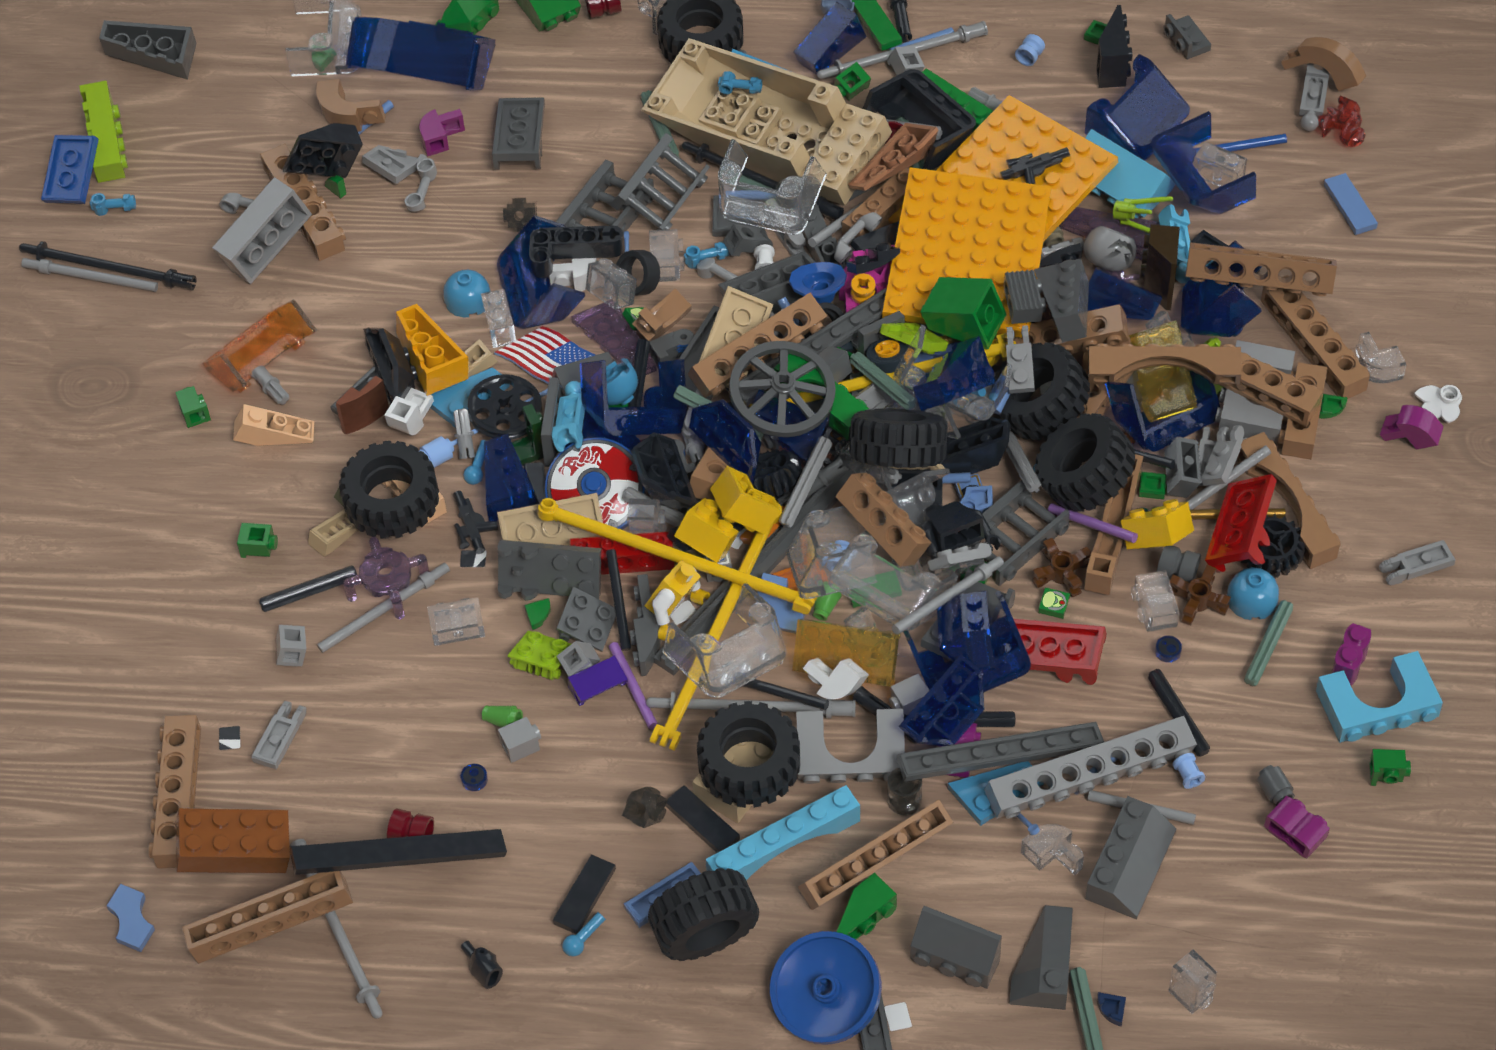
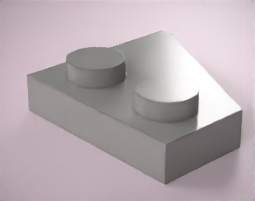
(391, 163)

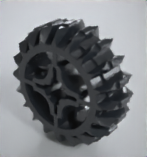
(777, 472)
(1280, 535)

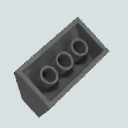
(770, 281)
(1130, 858)

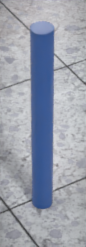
(1252, 143)

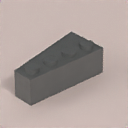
(150, 45)
(1066, 296)

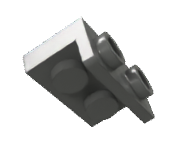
(1186, 36)
(871, 333)

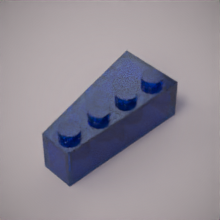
(957, 375)

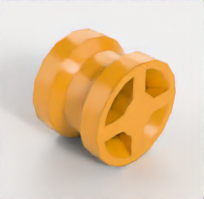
(860, 294)

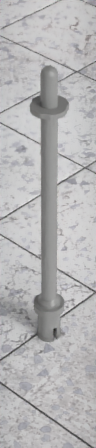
(963, 34)
(835, 707)
(367, 993)

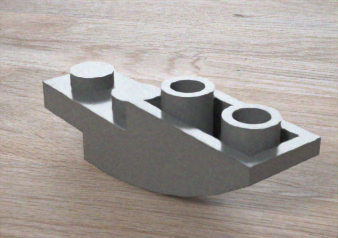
(825, 250)
(645, 629)

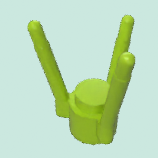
(1126, 210)

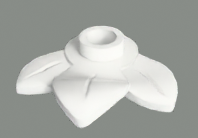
(1438, 402)

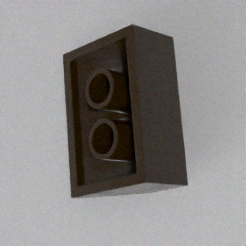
(1160, 261)

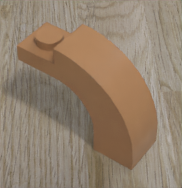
(1332, 56)
(338, 110)
(663, 316)

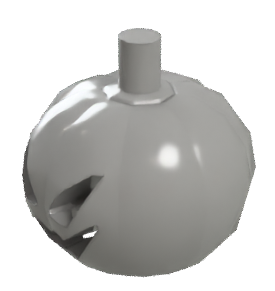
(1109, 249)

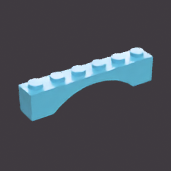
(825, 816)

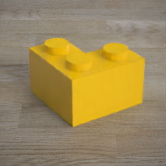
(743, 502)
(1159, 526)
(706, 530)

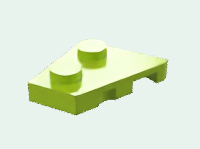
(906, 332)

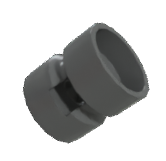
(1180, 564)

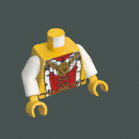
(673, 592)

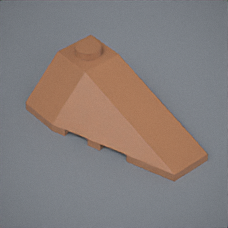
(900, 152)

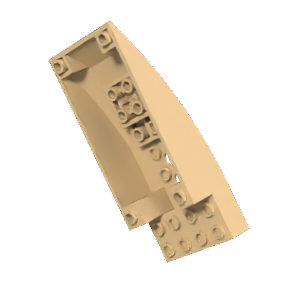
(760, 122)

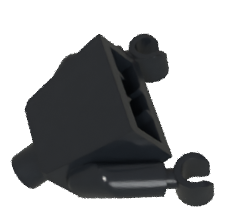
(955, 527)

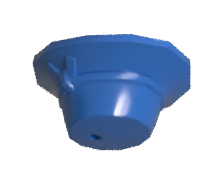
(820, 279)

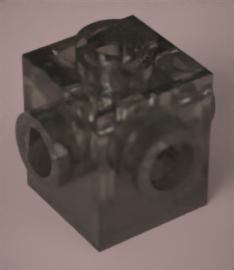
(528, 209)
(645, 807)

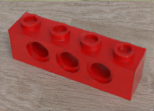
(628, 557)

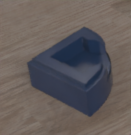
(1112, 1007)

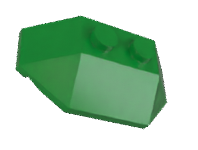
(469, 14)

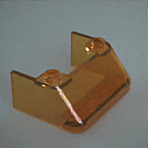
(259, 345)

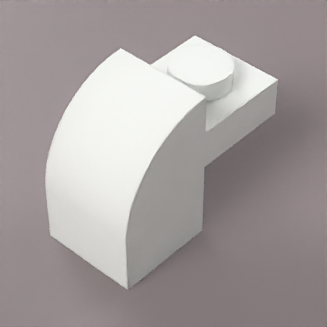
(571, 273)
(408, 413)
(838, 682)

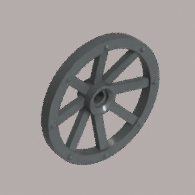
(782, 391)

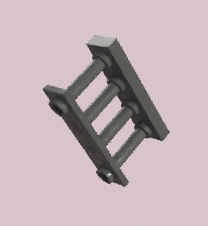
(651, 166)
(594, 192)
(1004, 511)

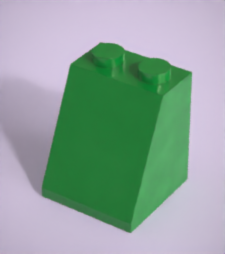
(548, 13)
(964, 309)

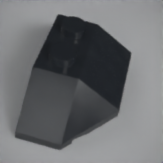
(390, 362)
(978, 447)
(663, 471)

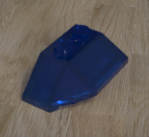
(727, 435)
(967, 629)
(948, 706)

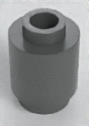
(1275, 784)

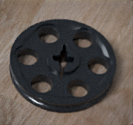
(502, 398)

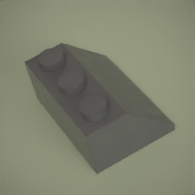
(956, 947)

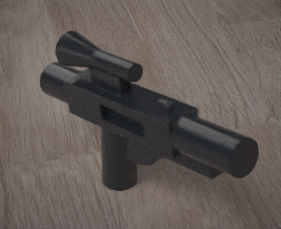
(1033, 167)
(473, 524)

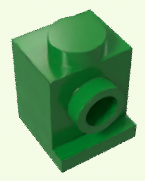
(853, 75)
(192, 407)
(256, 540)
(1388, 766)

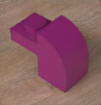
(436, 128)
(1415, 424)

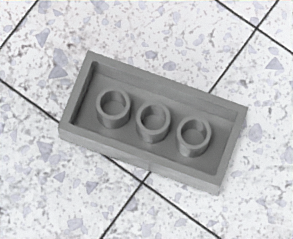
(262, 230)

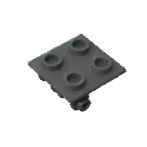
(586, 619)

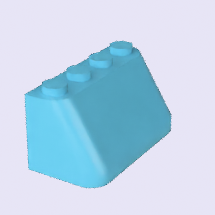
(1130, 177)

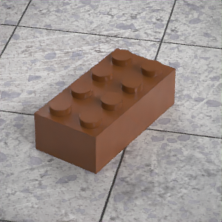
(232, 841)

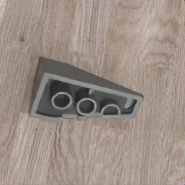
(1044, 965)

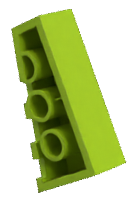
(102, 122)

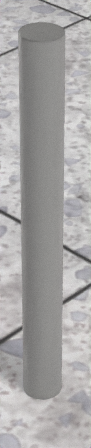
(830, 229)
(1235, 473)
(1117, 801)

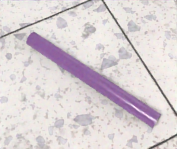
(1095, 524)
(633, 686)

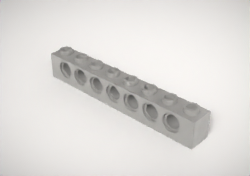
(1173, 732)

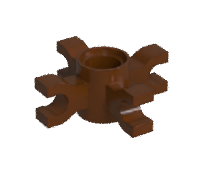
(1061, 575)
(1200, 586)

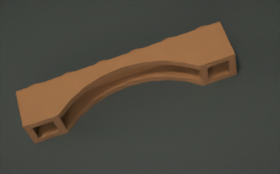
(1216, 364)
(1319, 540)
(1107, 548)

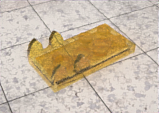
(1163, 388)
(831, 643)

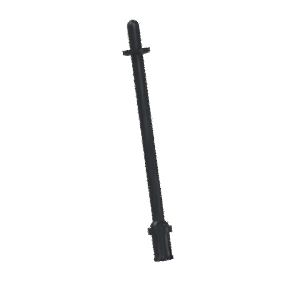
(702, 153)
(170, 278)

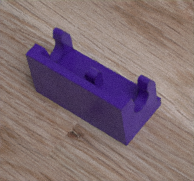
(596, 680)

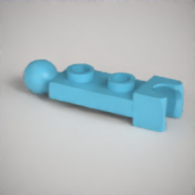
(1170, 218)
(569, 418)

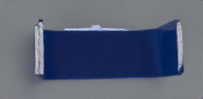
(420, 51)

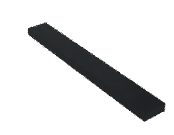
(397, 851)

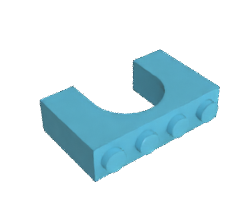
(1354, 719)

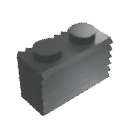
(1023, 296)
(1186, 473)

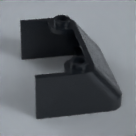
(923, 102)

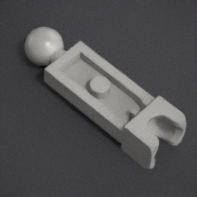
(1313, 97)

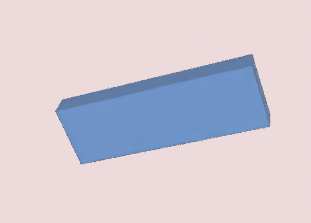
(1350, 204)
(639, 905)

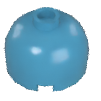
(464, 291)
(621, 382)
(1253, 593)

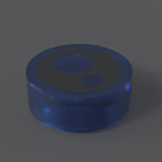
(1168, 649)
(474, 777)

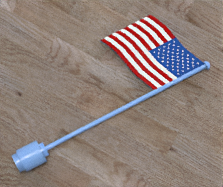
(535, 354)

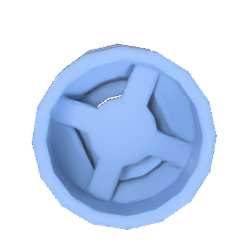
(1030, 50)

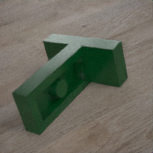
(530, 448)

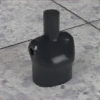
(483, 965)

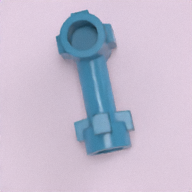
(728, 82)
(100, 204)
(694, 255)

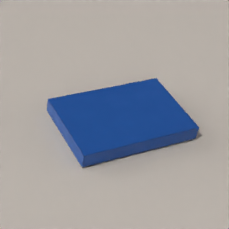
(69, 169)

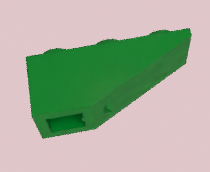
(867, 906)

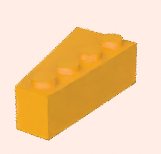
(431, 350)

